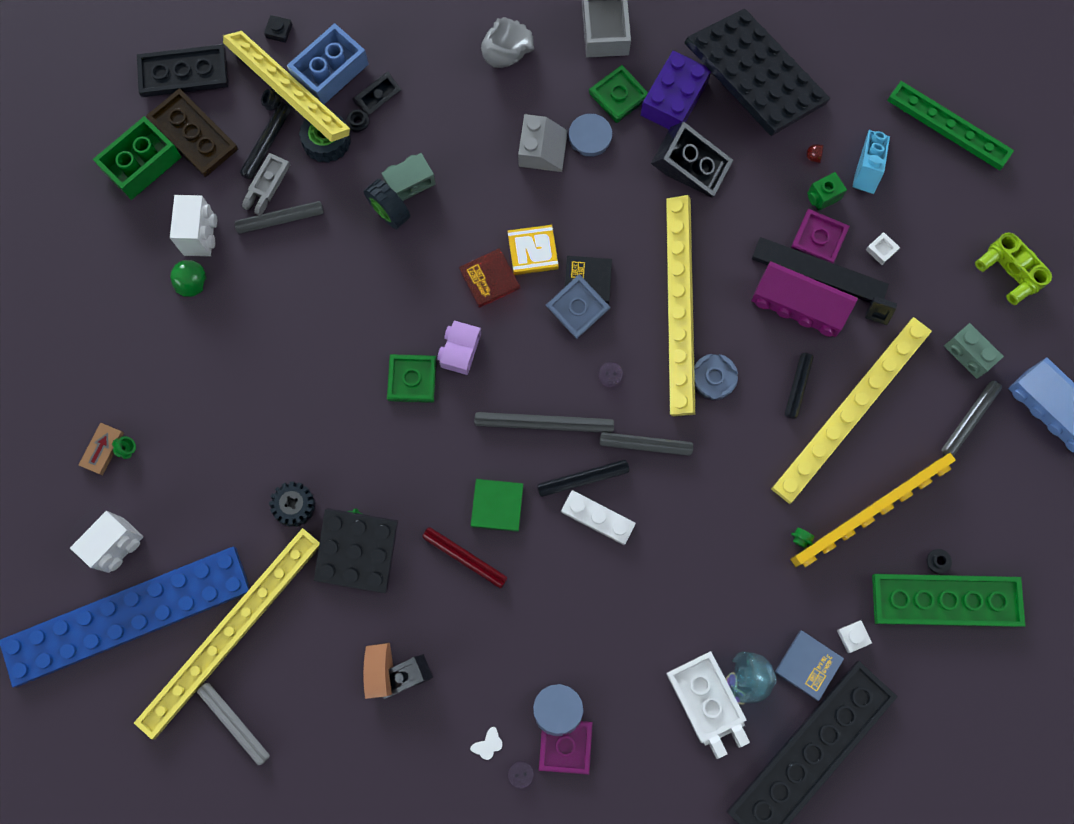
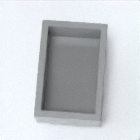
(606, 28)

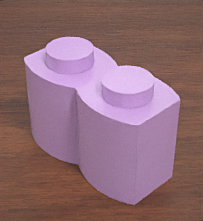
(460, 347)

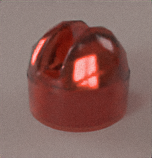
(815, 152)

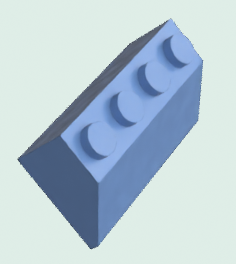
(1049, 398)

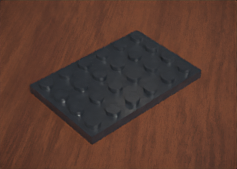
(757, 71)

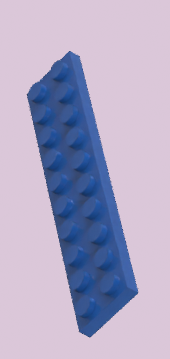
(124, 616)

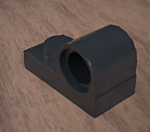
(409, 674)

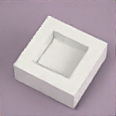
(882, 248)
(854, 636)

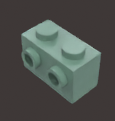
(409, 176)
(973, 351)

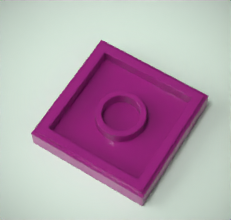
(820, 236)
(567, 752)

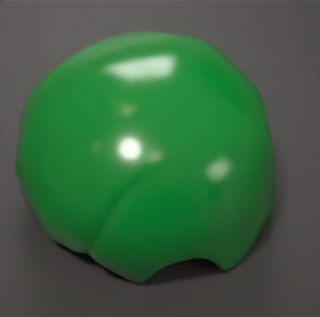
(188, 278)

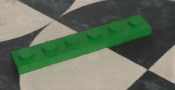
(950, 125)

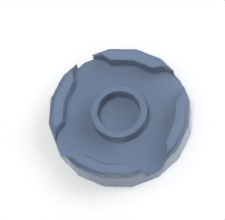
(590, 134)
(715, 376)
(558, 710)

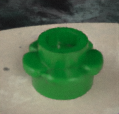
(128, 445)
(802, 538)

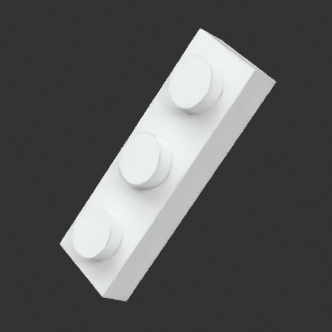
(598, 517)

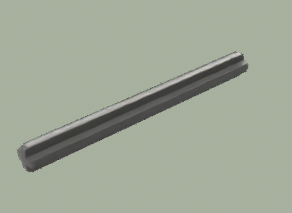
(544, 422)

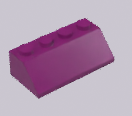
(803, 299)

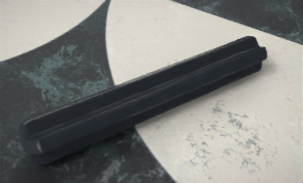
(265, 140)
(583, 478)

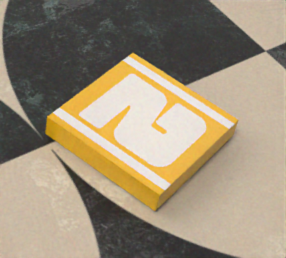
(533, 249)

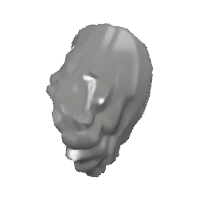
(506, 43)

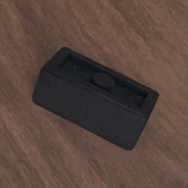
(376, 93)

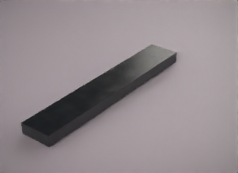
(820, 270)

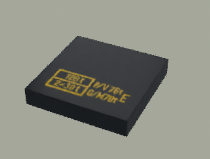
(594, 271)

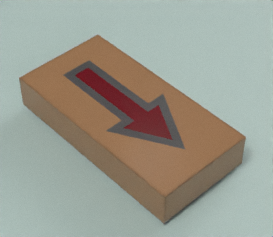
(100, 449)

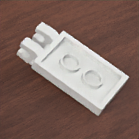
(709, 703)

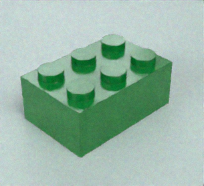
(137, 158)

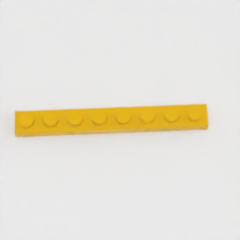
(866, 517)

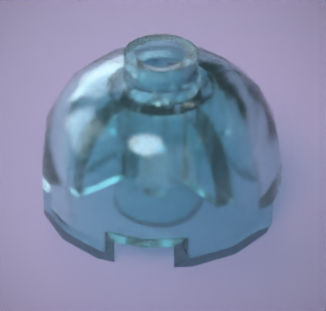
(752, 678)

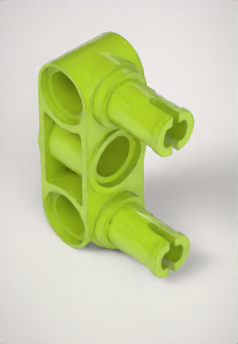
(1019, 263)

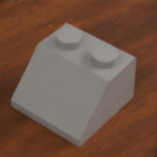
(542, 144)

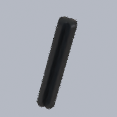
(799, 385)

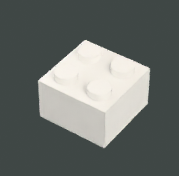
(193, 225)
(107, 542)

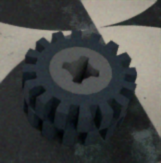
(297, 511)

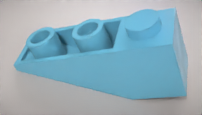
(871, 162)

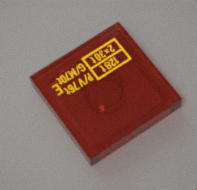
(489, 277)

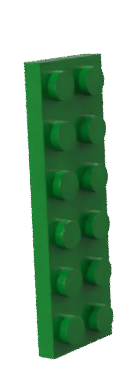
(948, 600)

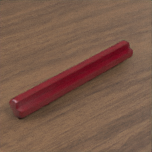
(464, 557)

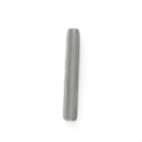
(233, 724)

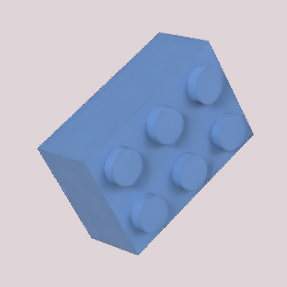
(328, 63)

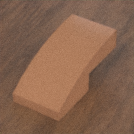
(376, 673)

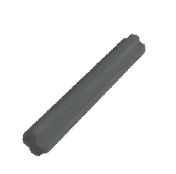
(279, 217)
(972, 418)
(646, 443)

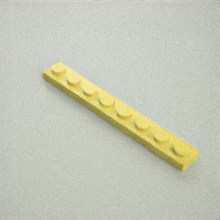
(286, 86)

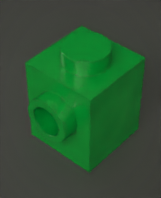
(826, 191)

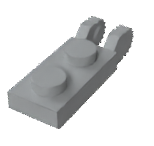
(266, 183)

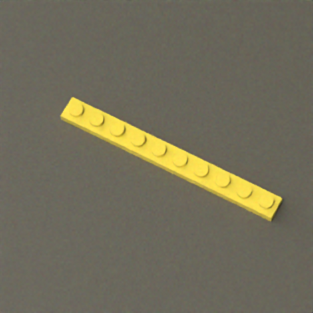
(680, 307)
(851, 410)
(227, 634)

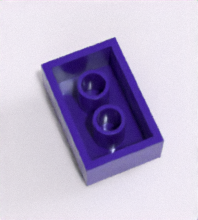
(675, 91)

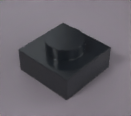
(278, 28)
(881, 310)

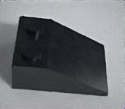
(692, 159)

